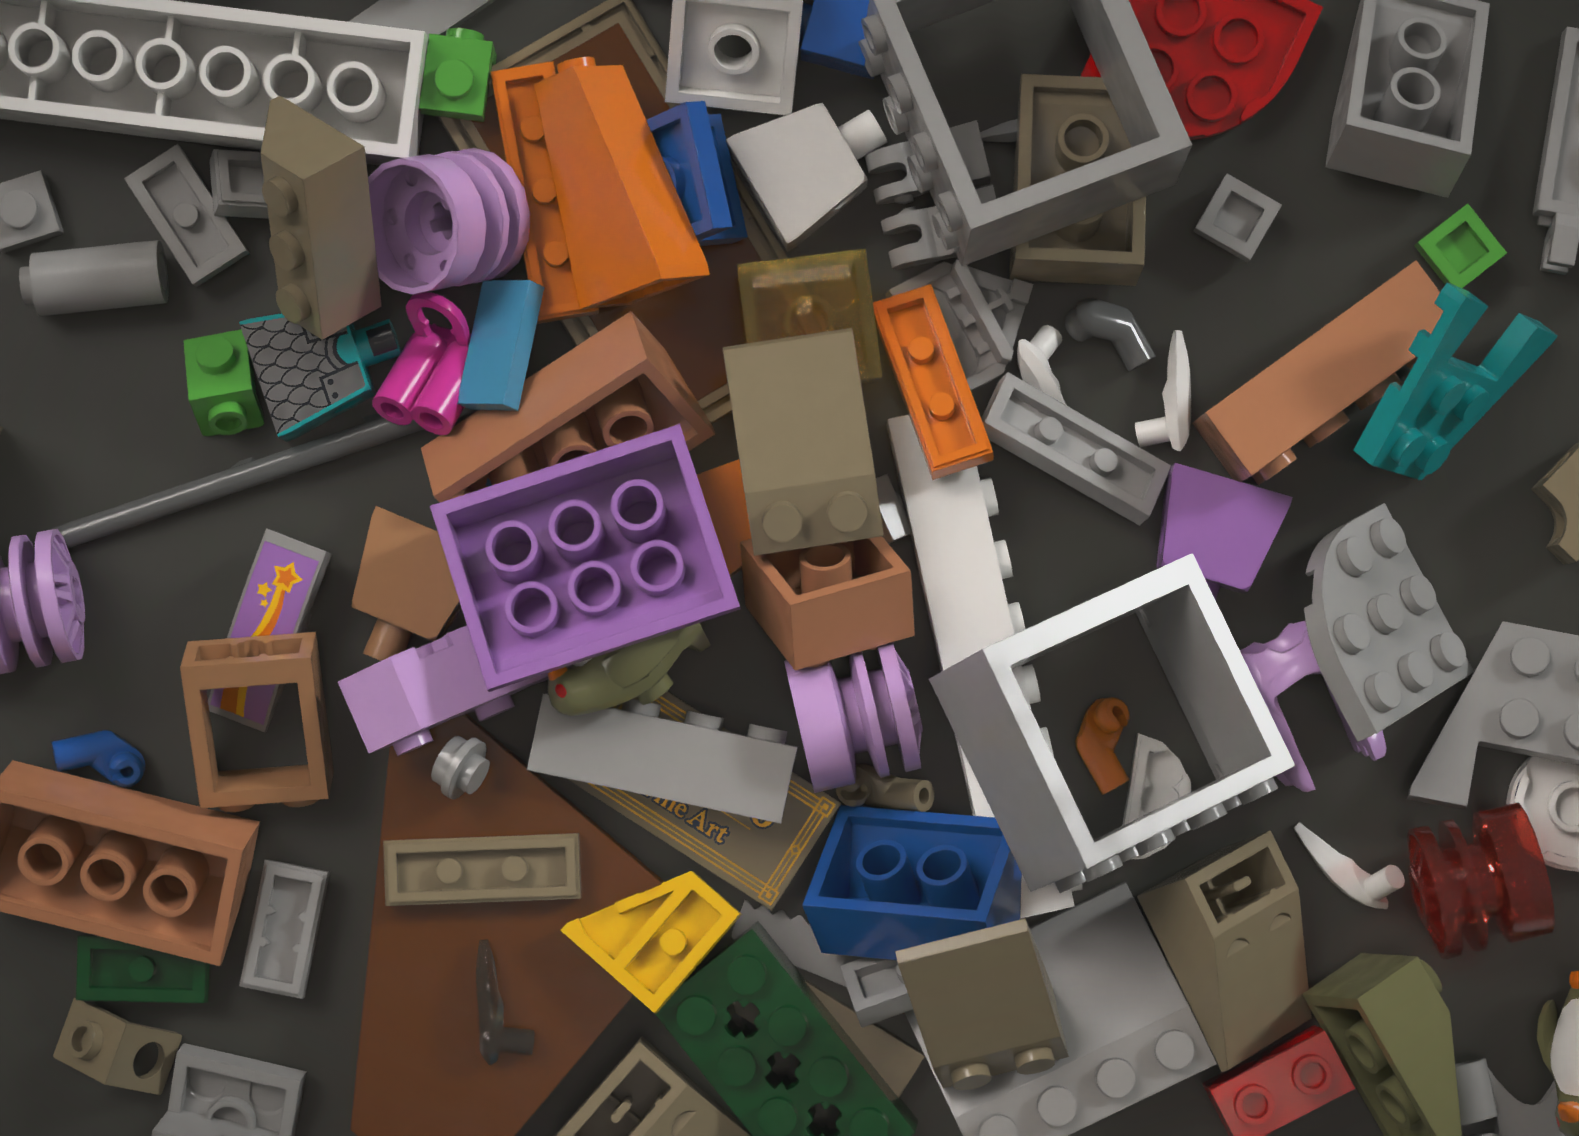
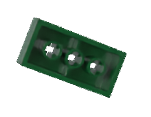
(788, 1021)

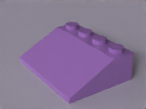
(584, 558)

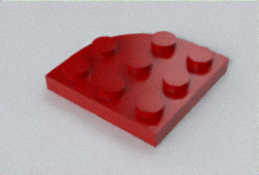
(1222, 55)

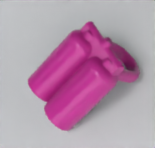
(428, 370)

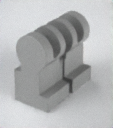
(894, 157)

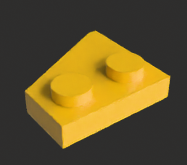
(655, 936)

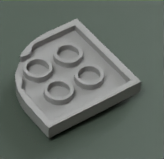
(1378, 625)

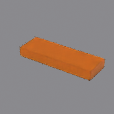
(932, 382)

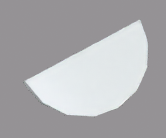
(1154, 781)

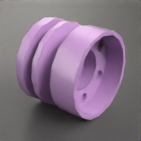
(447, 220)
(40, 602)
(855, 716)

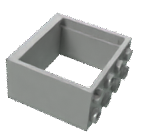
(980, 229)
(1021, 773)

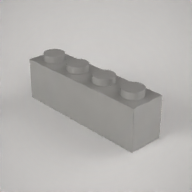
(667, 757)

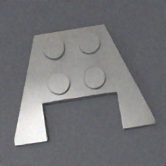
(1516, 703)

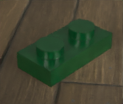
(137, 974)

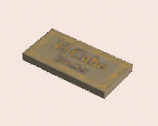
(740, 849)

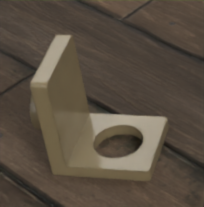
(106, 1048)

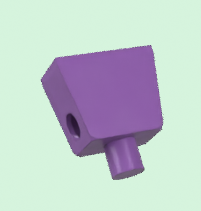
(1221, 523)

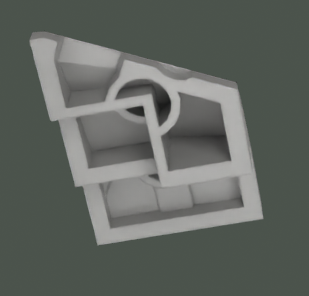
(230, 1096)

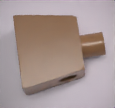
(403, 584)

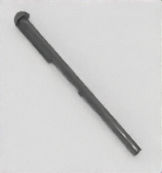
(239, 477)

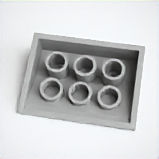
(1120, 1024)

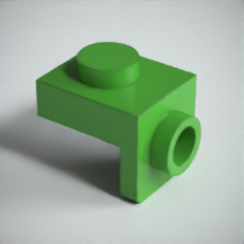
(457, 75)
(222, 384)

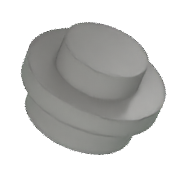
(460, 766)

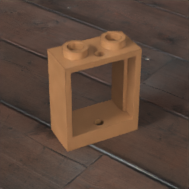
(256, 663)

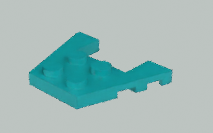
(1445, 395)

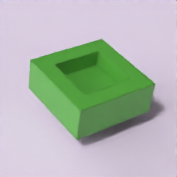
(1460, 248)

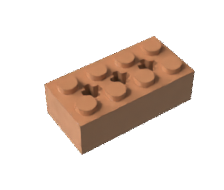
(1316, 380)

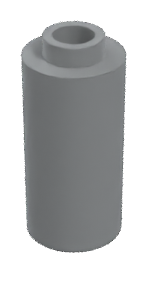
(95, 278)

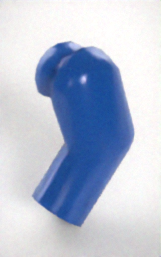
(104, 753)

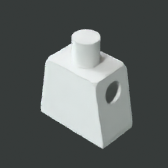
(805, 167)

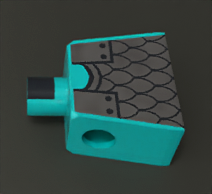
(310, 377)

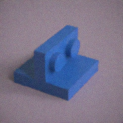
(701, 171)

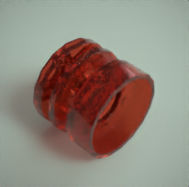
(1493, 877)

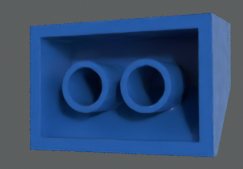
(909, 881)

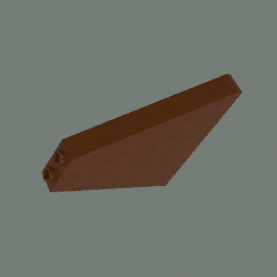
(419, 1012)

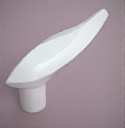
(1034, 363)
(1177, 402)
(1348, 876)

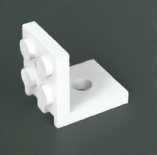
(754, 83)

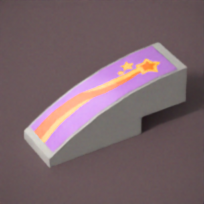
(272, 603)

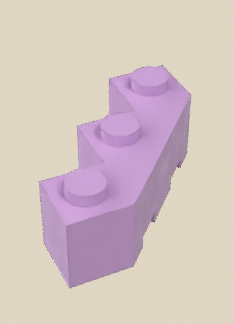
(421, 689)

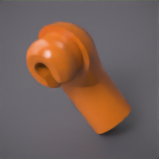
(1098, 740)

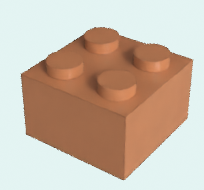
(829, 598)

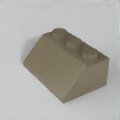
(318, 221)

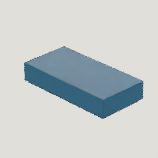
(500, 345)

